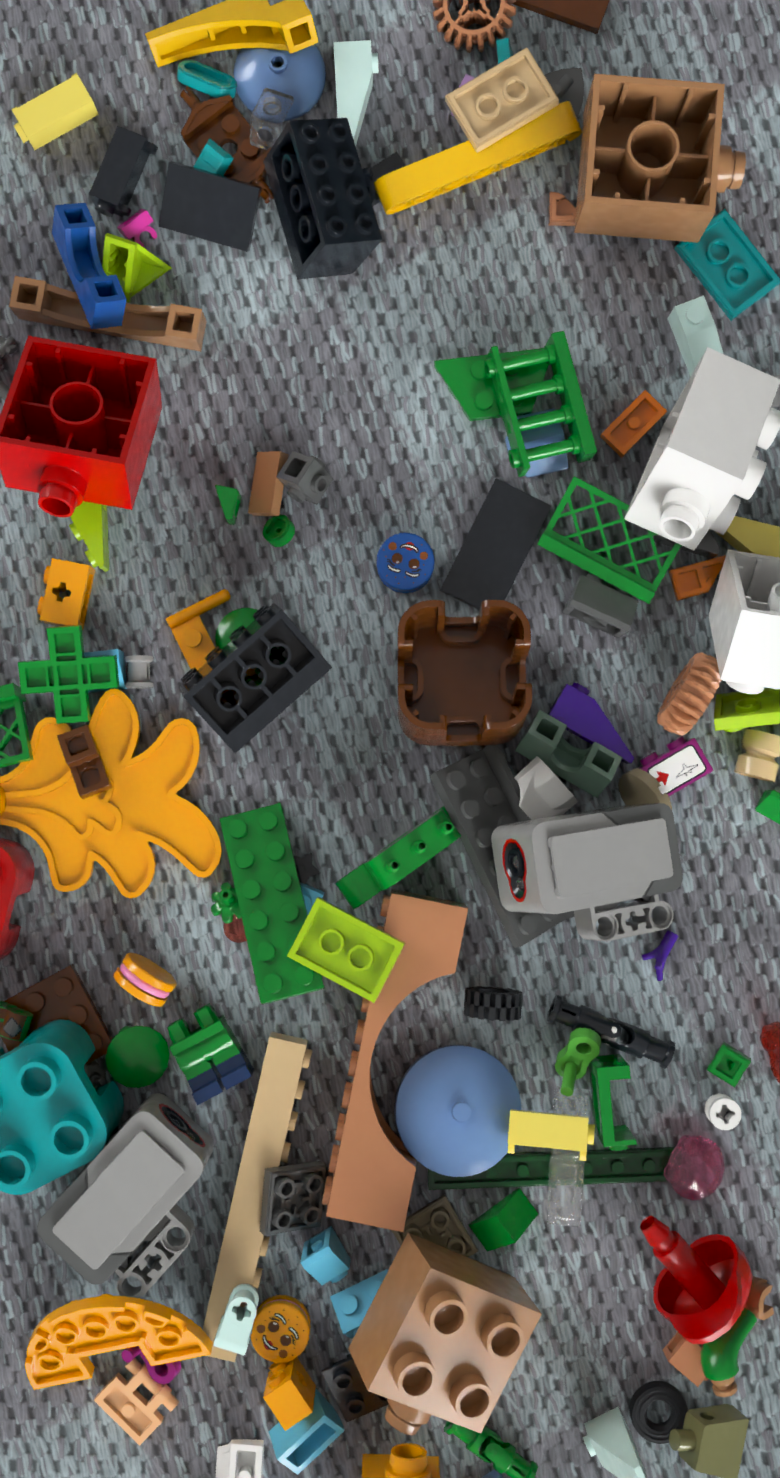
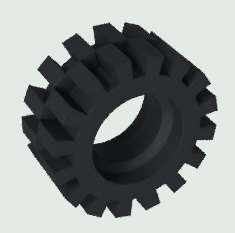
(493, 1003)

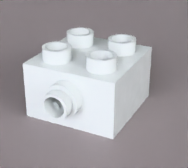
(707, 451)
(747, 622)

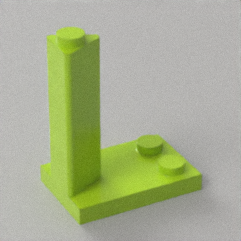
(745, 710)

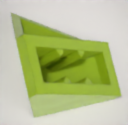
(131, 264)

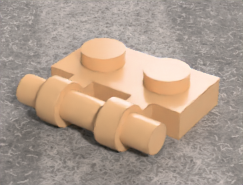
(129, 1407)

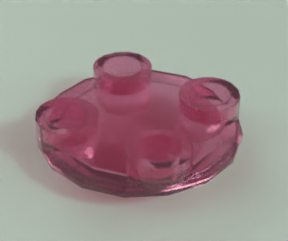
(695, 1167)

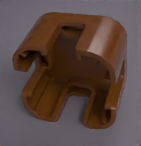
(463, 674)

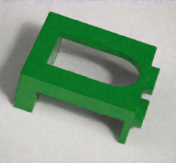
(602, 1070)

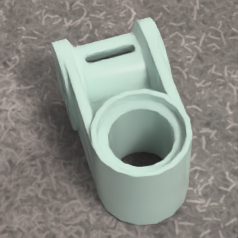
(237, 1323)

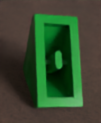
(504, 1221)

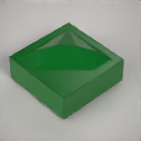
(729, 1064)

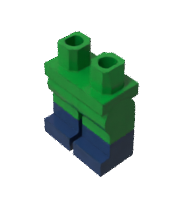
(208, 1054)

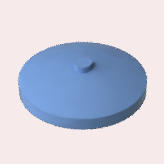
(456, 1110)

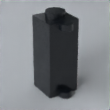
(120, 172)

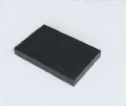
(209, 206)

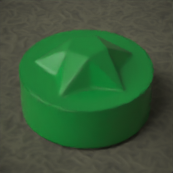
(278, 530)

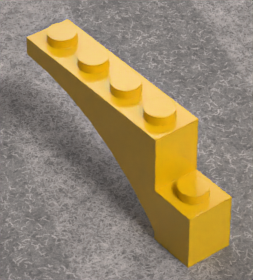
(235, 26)

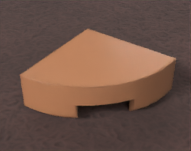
(561, 210)

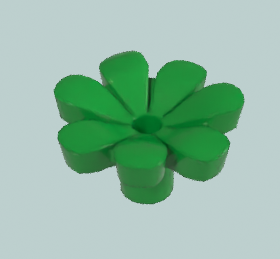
(226, 903)

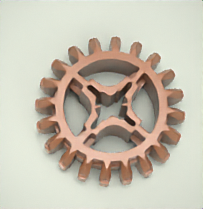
(458, 28)
(690, 694)

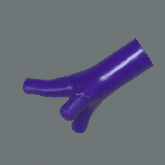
(661, 953)

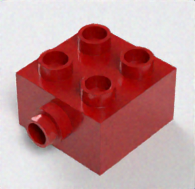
(78, 424)

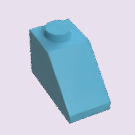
(325, 1257)

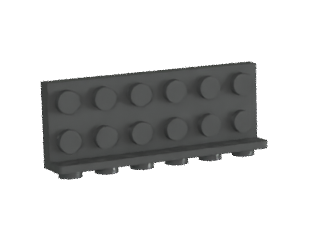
(479, 798)

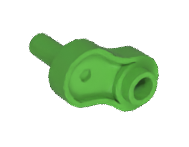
(575, 1057)

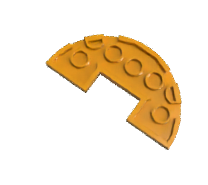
(105, 1324)

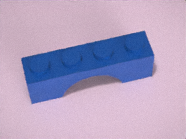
(76, 241)

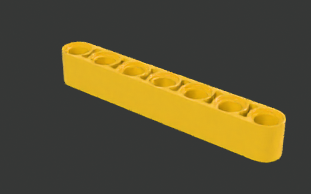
(463, 165)

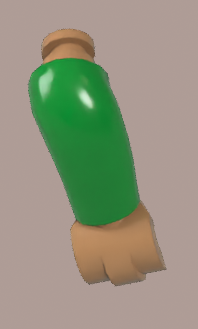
(720, 1356)

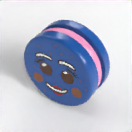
(405, 563)

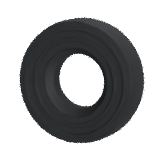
(644, 1397)

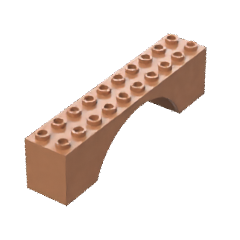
(371, 1163)

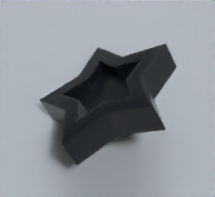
(305, 867)

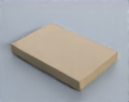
(502, 100)

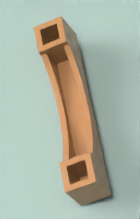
(162, 325)

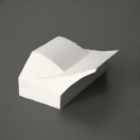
(542, 791)
(240, 1459)

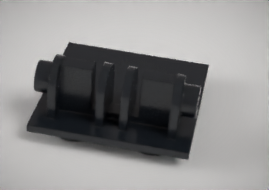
(350, 1390)

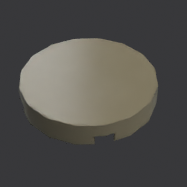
(641, 788)

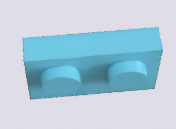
(354, 1303)

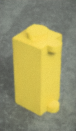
(54, 112)
(550, 1131)

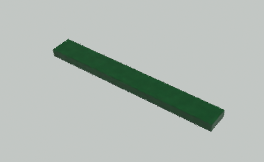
(532, 1169)

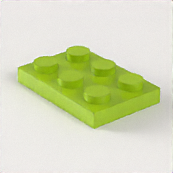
(346, 949)

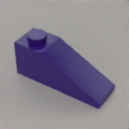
(587, 720)

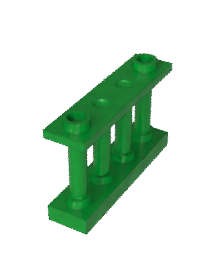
(562, 383)

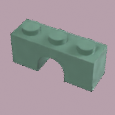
(585, 768)

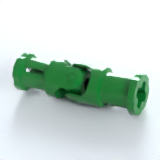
(493, 1448)

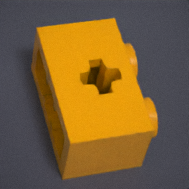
(72, 609)
(289, 1392)

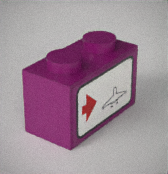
(677, 766)

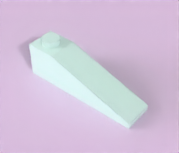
(354, 80)
(694, 331)
(614, 1445)

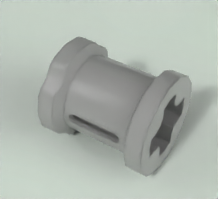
(139, 672)

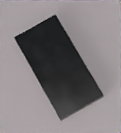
(495, 545)

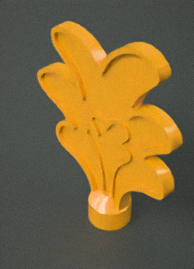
(119, 821)

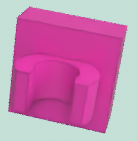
(136, 225)

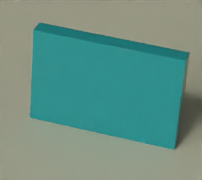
(729, 265)

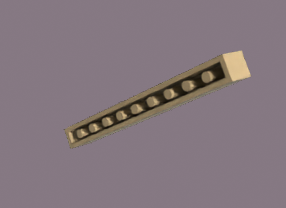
(263, 1149)

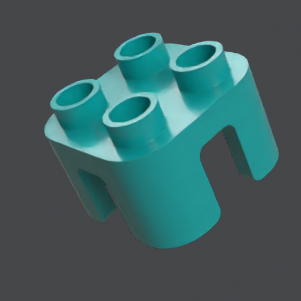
(50, 1108)

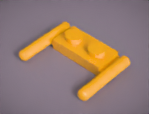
(192, 633)

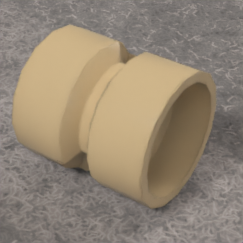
(759, 757)

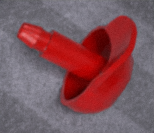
(701, 1282)

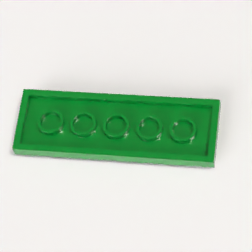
(269, 900)

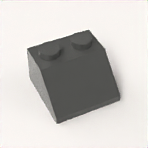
(601, 606)

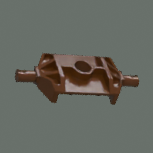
(225, 124)

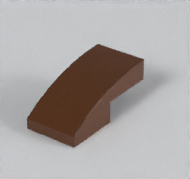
(84, 761)

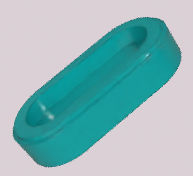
(206, 79)

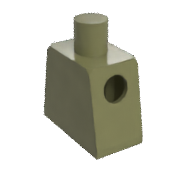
(712, 1440)

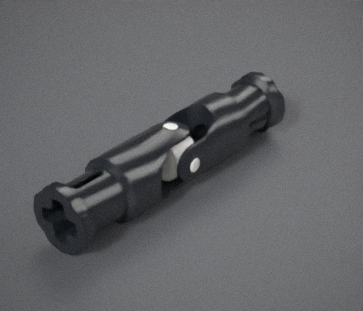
(639, 1041)

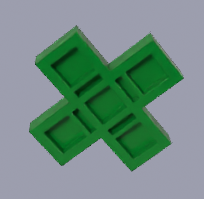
(68, 674)

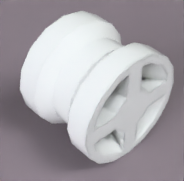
(717, 1107)

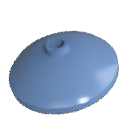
(299, 76)

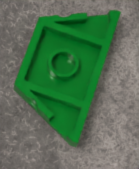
(476, 392)

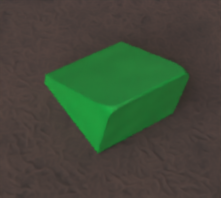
(230, 502)
(770, 805)

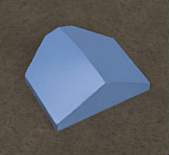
(539, 437)

